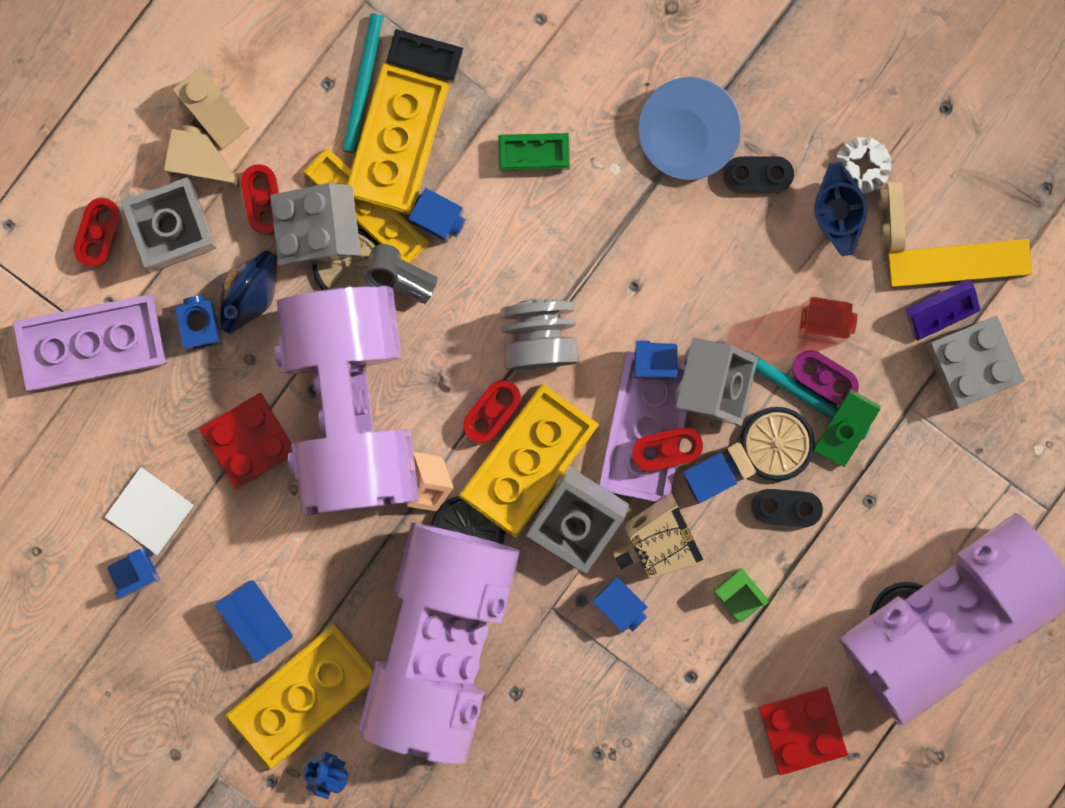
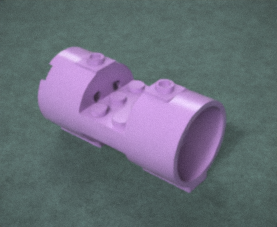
(338, 337)
(959, 621)
(426, 690)

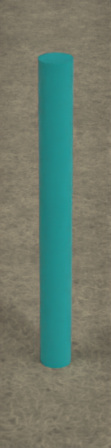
(362, 83)
(796, 389)

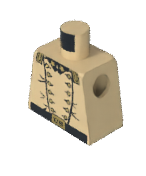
(659, 540)

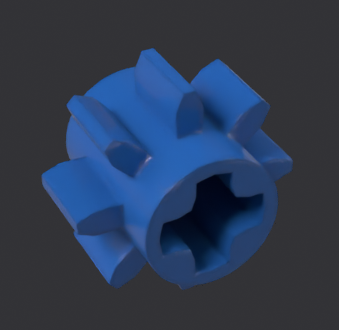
(325, 775)

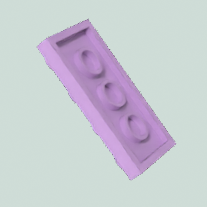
(90, 342)
(641, 410)

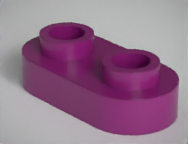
(825, 376)

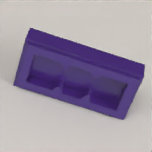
(943, 310)

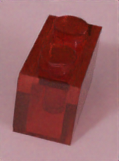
(827, 320)

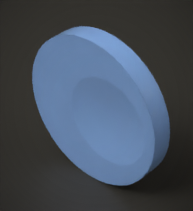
(690, 128)

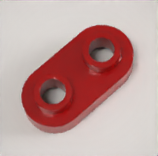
(259, 200)
(98, 233)
(491, 411)
(667, 449)

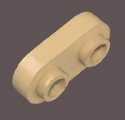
(892, 201)

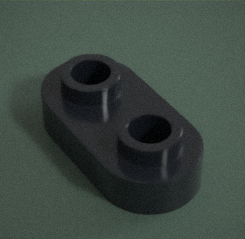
(759, 175)
(787, 508)

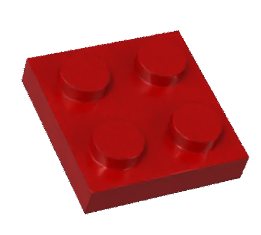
(247, 440)
(803, 730)

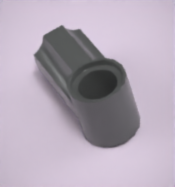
(388, 269)

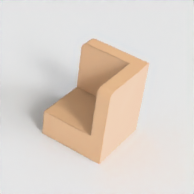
(432, 481)

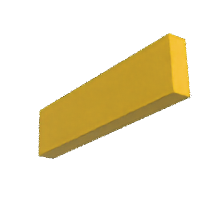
(382, 224)
(959, 263)

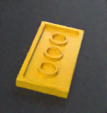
(397, 138)
(528, 461)
(301, 696)

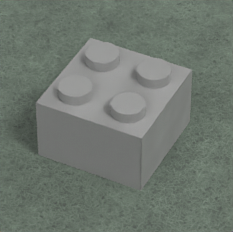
(168, 224)
(315, 225)
(974, 363)
(716, 381)
(577, 520)

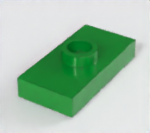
(533, 152)
(847, 428)

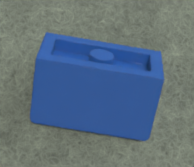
(254, 621)

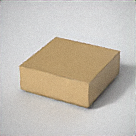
(741, 461)

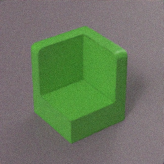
(740, 595)

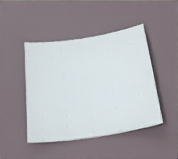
(149, 511)

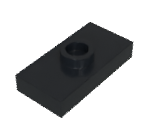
(424, 55)

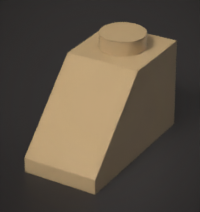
(211, 108)
(196, 157)

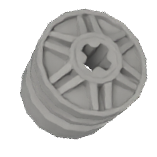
(539, 335)

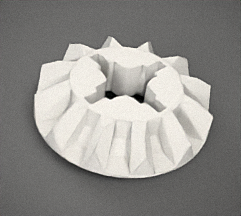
(878, 155)

